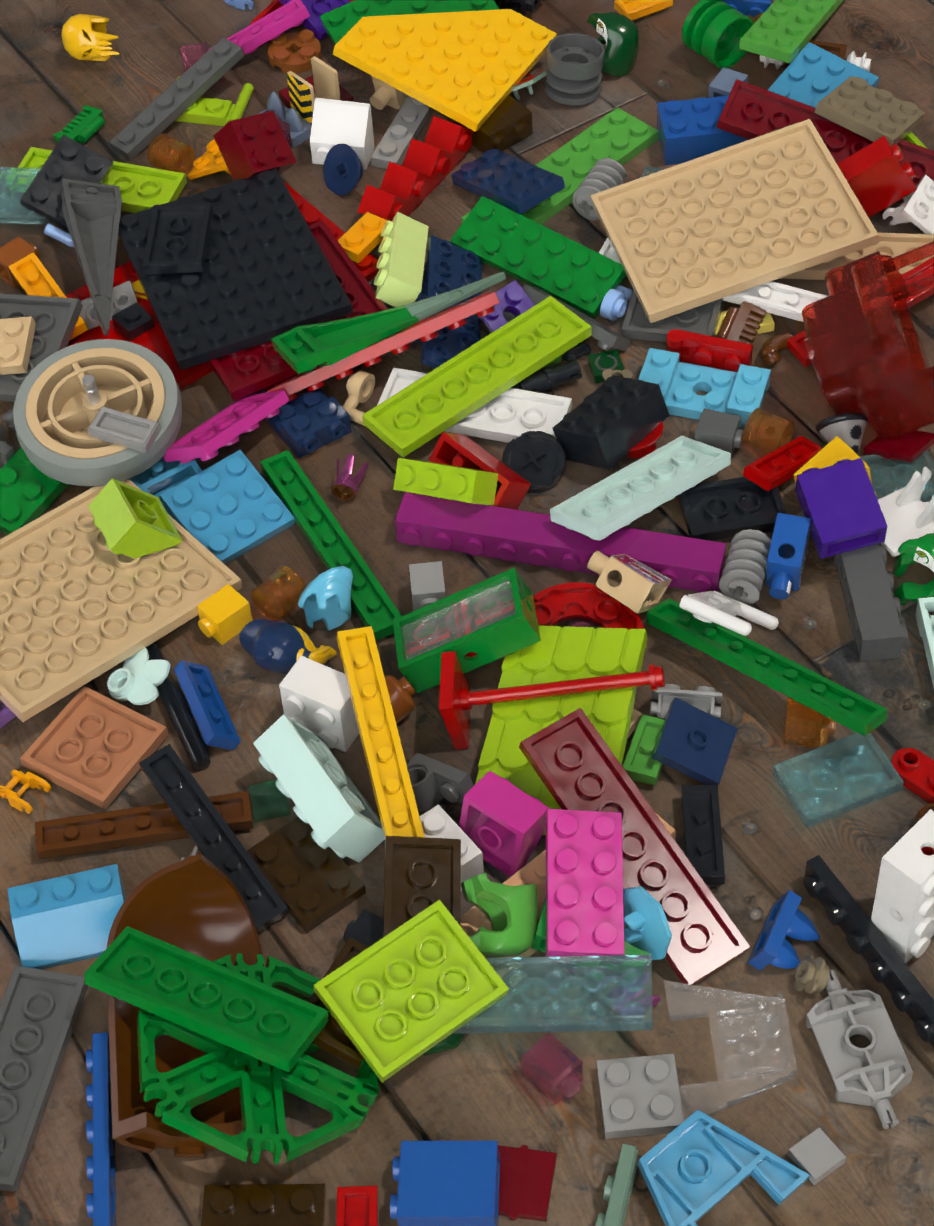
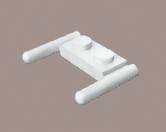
(722, 610)

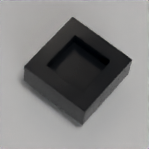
(133, 321)

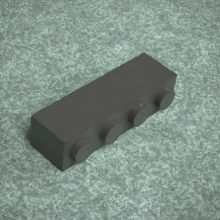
(871, 603)

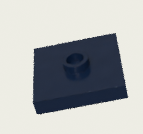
(694, 742)

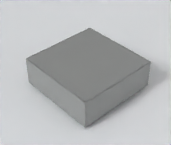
(817, 1156)

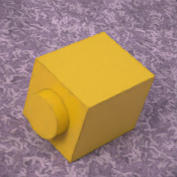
(224, 614)

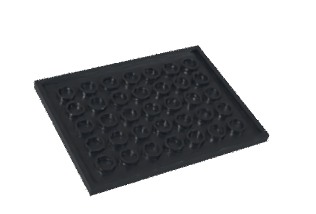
(256, 279)

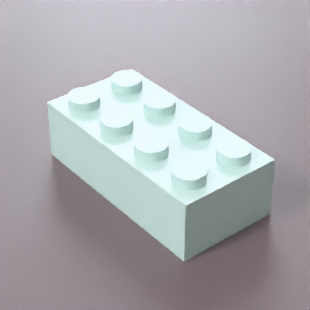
(319, 789)

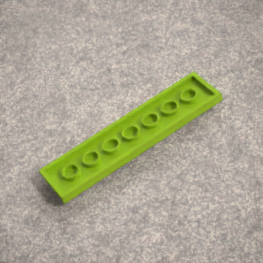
(476, 376)

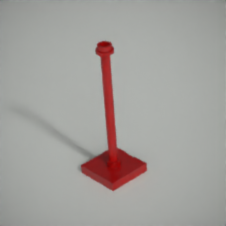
(457, 699)

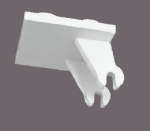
(916, 207)
(906, 513)

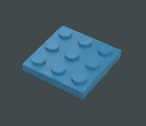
(816, 74)
(228, 508)

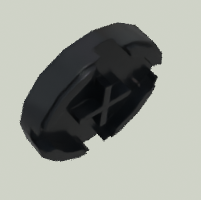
(536, 459)

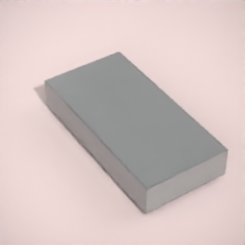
(124, 429)

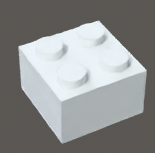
(321, 702)

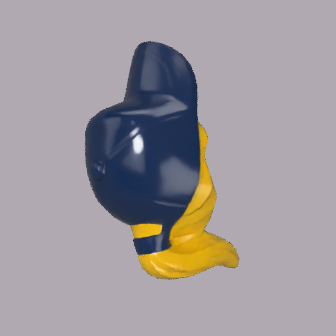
(279, 645)

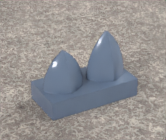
(299, 128)

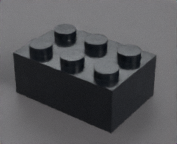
(611, 421)

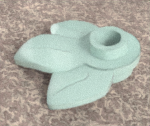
(138, 679)

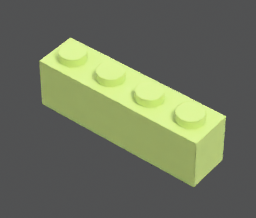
(401, 260)

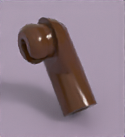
(772, 346)

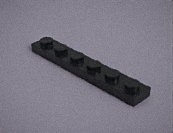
(213, 835)
(868, 941)

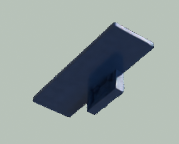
(447, 270)

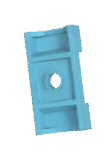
(727, 390)

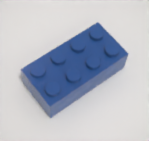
(691, 130)

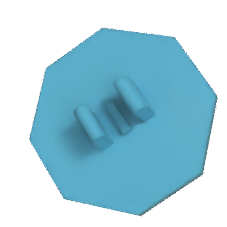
(645, 922)

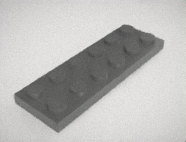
(34, 1035)

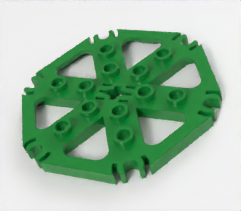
(258, 1086)

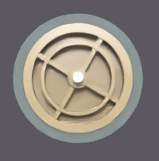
(68, 391)

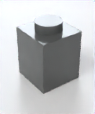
(719, 430)

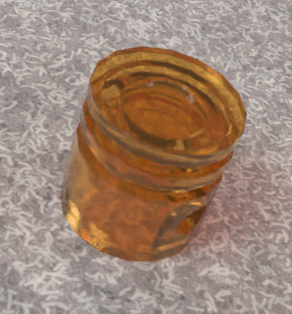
(169, 152)
(767, 430)
(277, 597)

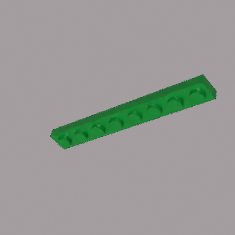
(330, 541)
(769, 668)

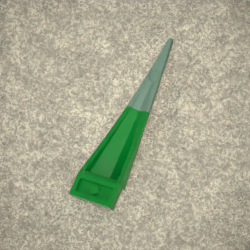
(335, 340)

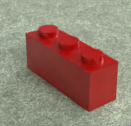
(463, 452)

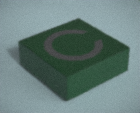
(604, 360)

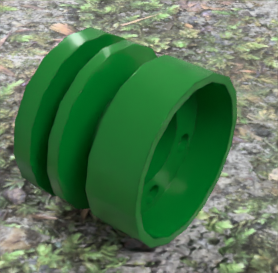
(715, 32)

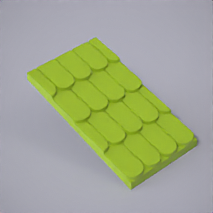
(561, 656)

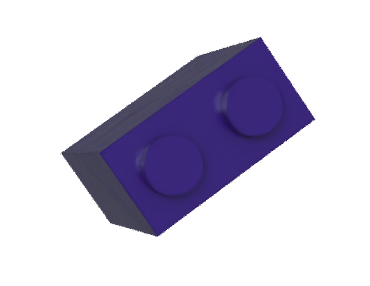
(841, 507)

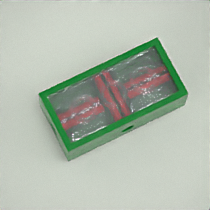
(475, 623)

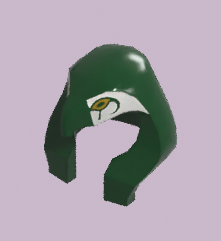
(622, 41)

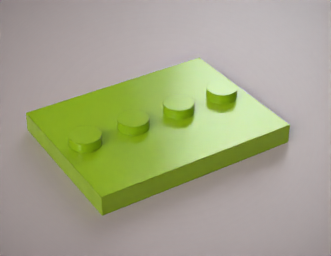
(410, 990)

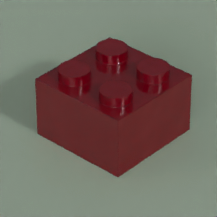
(254, 146)

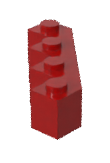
(421, 172)

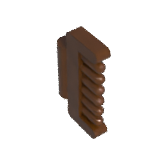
(736, 320)

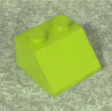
(132, 520)

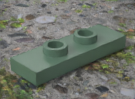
(619, 1188)

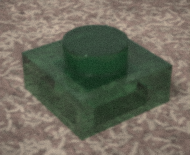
(268, 801)

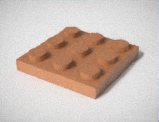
(94, 747)

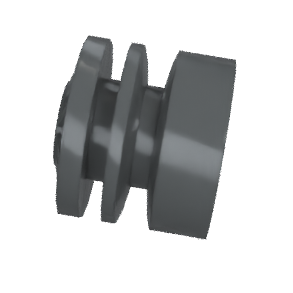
(574, 69)

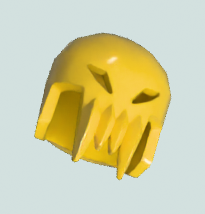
(87, 38)

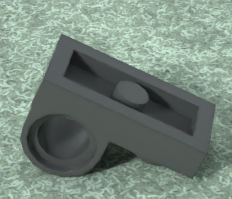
(435, 780)

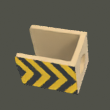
(302, 92)

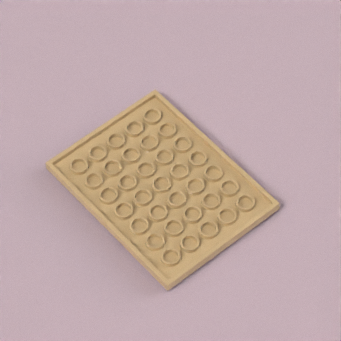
(733, 220)
(82, 609)

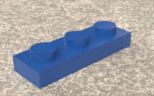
(207, 705)

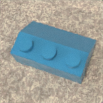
(65, 916)

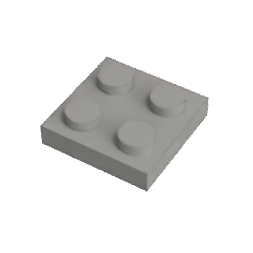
(639, 1095)

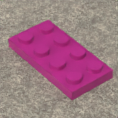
(226, 427)
(584, 883)

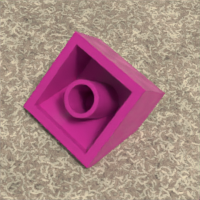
(502, 822)

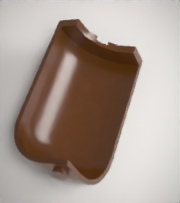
(204, 914)

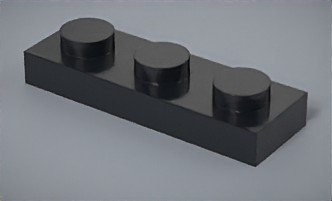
(703, 832)

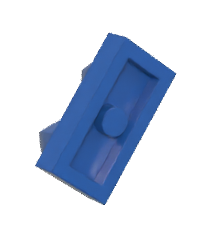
(782, 921)

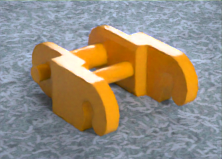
(28, 780)

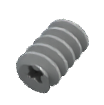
(603, 176)
(745, 566)

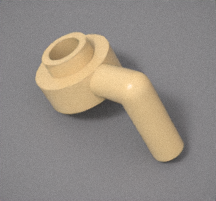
(359, 391)

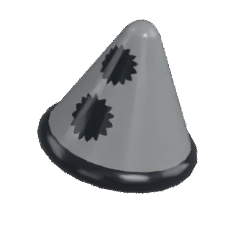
(847, 426)

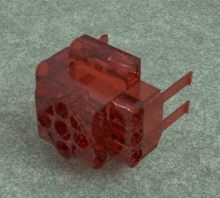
(868, 344)

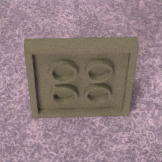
(869, 111)

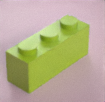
(446, 481)

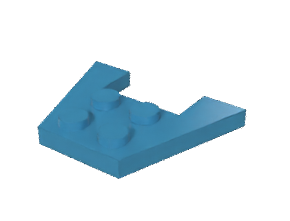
(704, 1164)

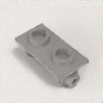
(122, 297)
(701, 698)

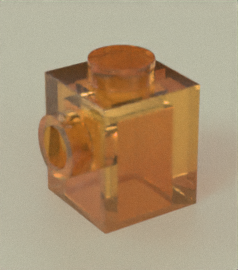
(806, 726)

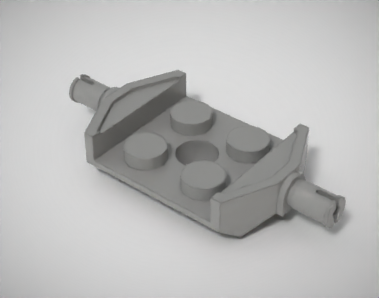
(860, 1074)

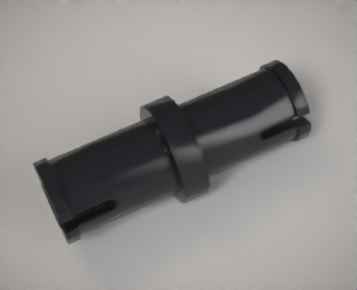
(552, 378)

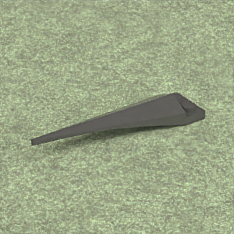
(93, 223)

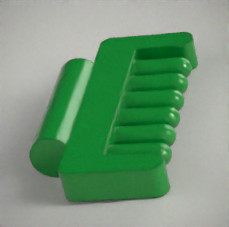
(83, 126)

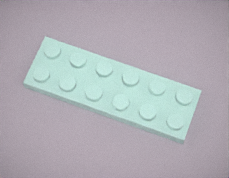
(640, 487)

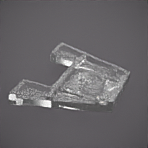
(748, 1044)

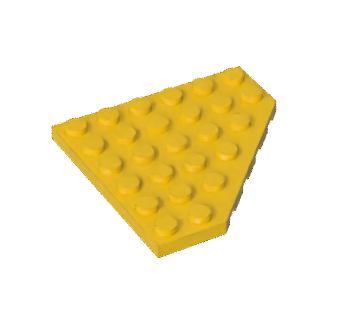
(448, 59)

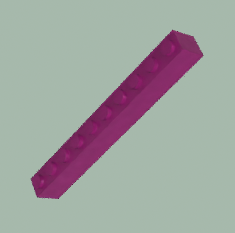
(539, 541)

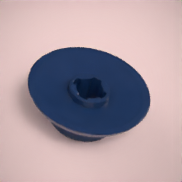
(342, 169)

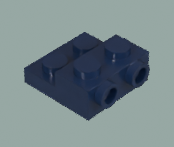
(310, 422)

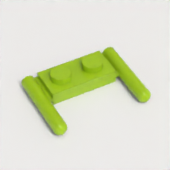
(215, 110)

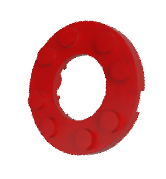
(583, 602)

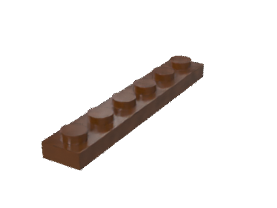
(130, 827)

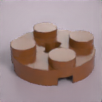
(303, 42)

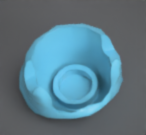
(328, 598)

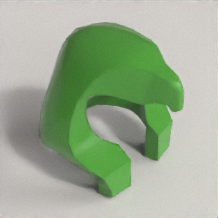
(510, 912)

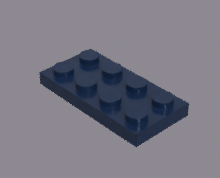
(507, 180)

